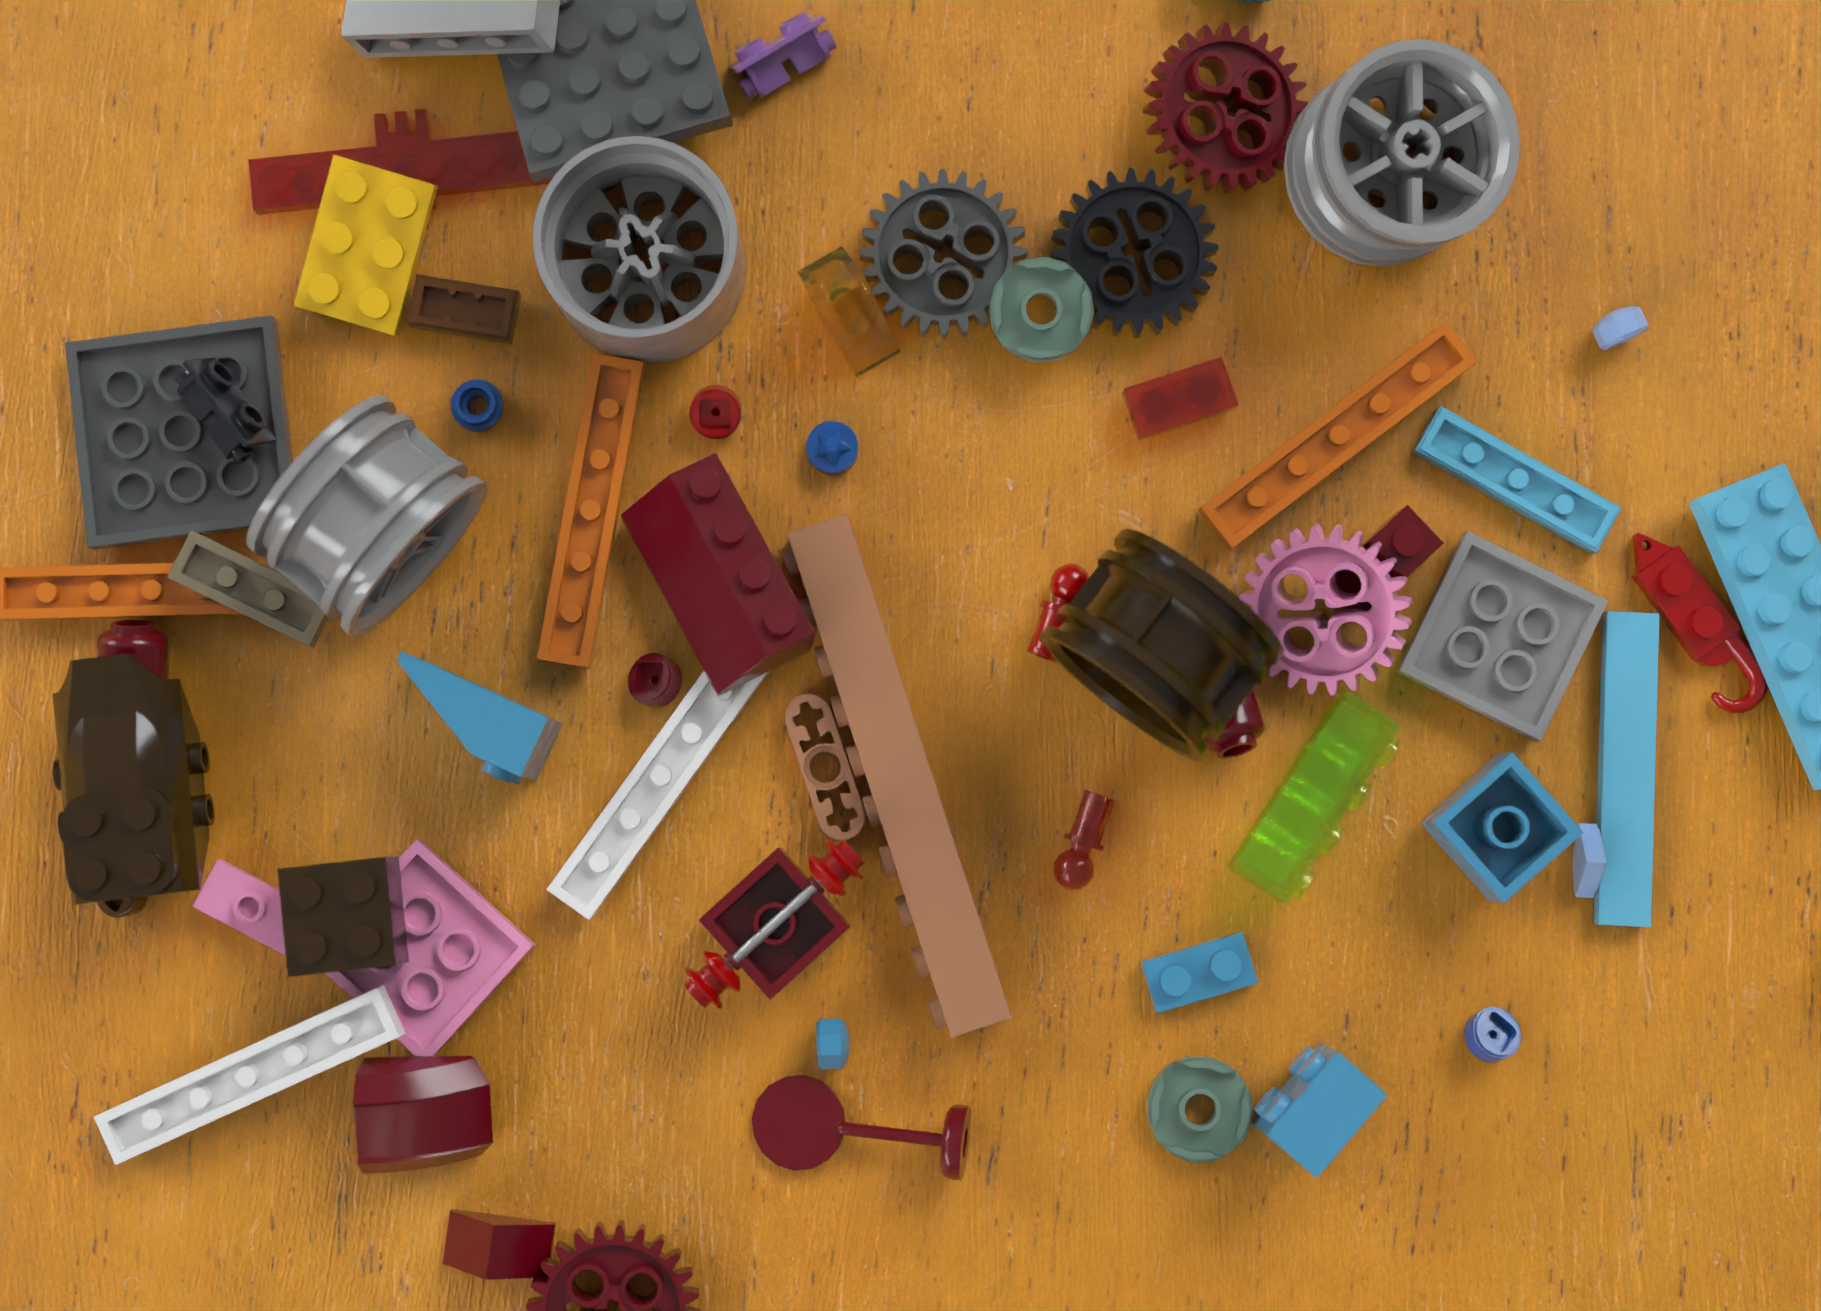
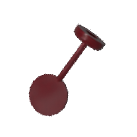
(803, 1125)

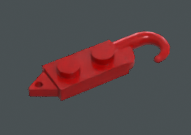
(1696, 616)

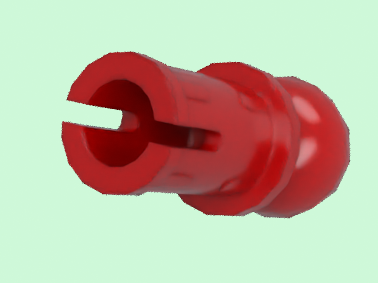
(1064, 586)

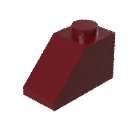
(1401, 537)

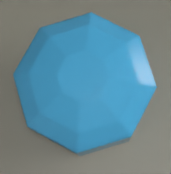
(832, 1043)

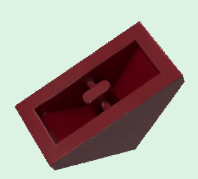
(497, 1245)

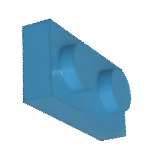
(1199, 972)

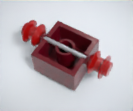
(774, 923)

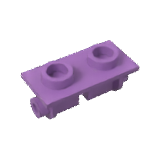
(763, 61)

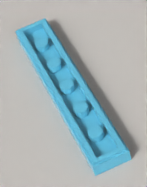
(1627, 766)

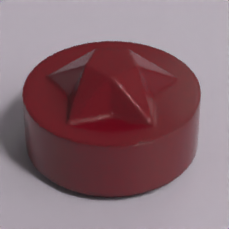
(655, 680)

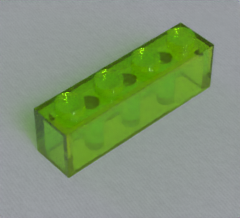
(1314, 797)

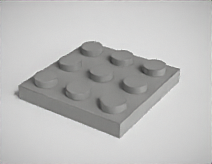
(1502, 636)

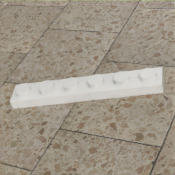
(648, 794)
(249, 1074)

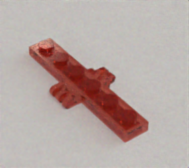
(451, 164)

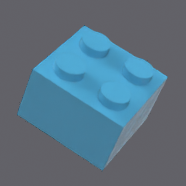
(1501, 827)
(1317, 1107)

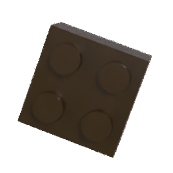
(343, 916)

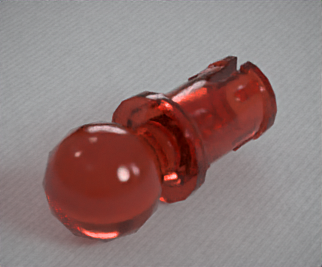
(1074, 866)

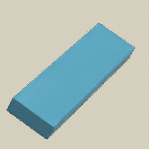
(1516, 480)

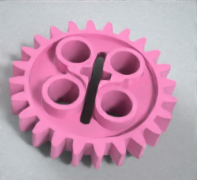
(1317, 563)

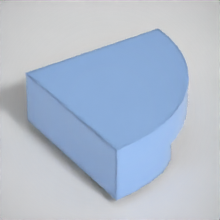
(1588, 861)

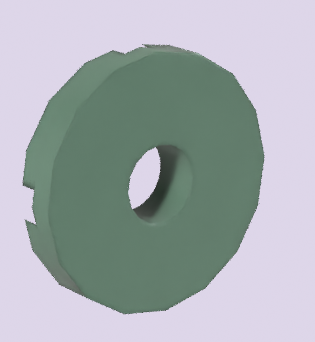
(1041, 278)
(1223, 1129)

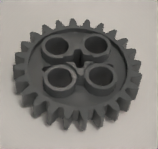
(967, 215)

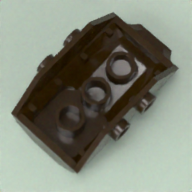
(129, 782)

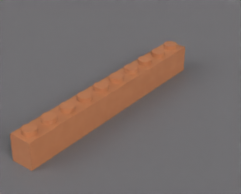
(899, 777)

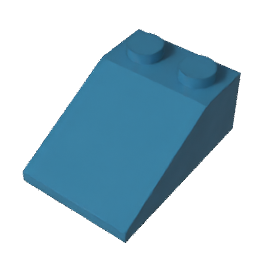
(490, 726)

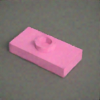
(243, 904)

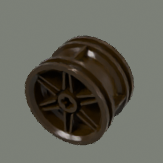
(1162, 643)

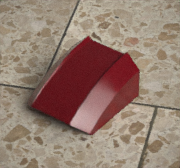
(420, 1112)

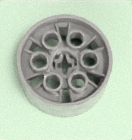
(648, 173)

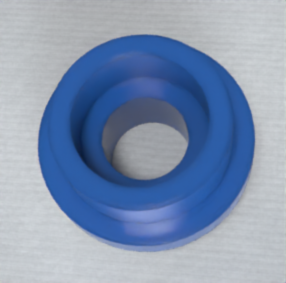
(466, 394)

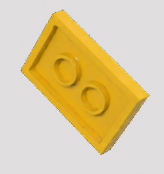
(365, 245)

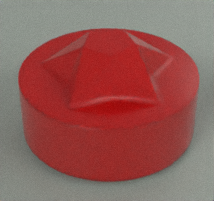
(715, 411)

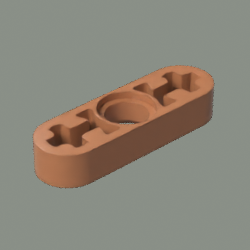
(800, 734)

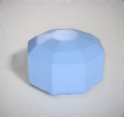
(1619, 326)

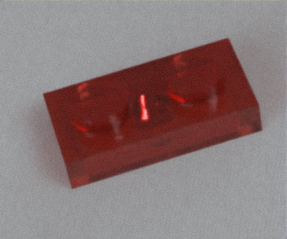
(1180, 398)

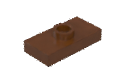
(464, 309)

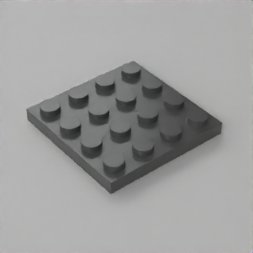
(613, 76)
(145, 454)

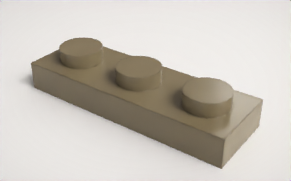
(247, 588)

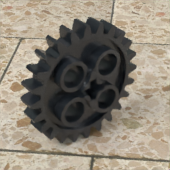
(1178, 241)

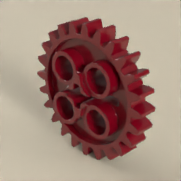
(1233, 63)
(616, 1261)

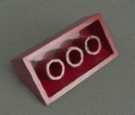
(718, 575)

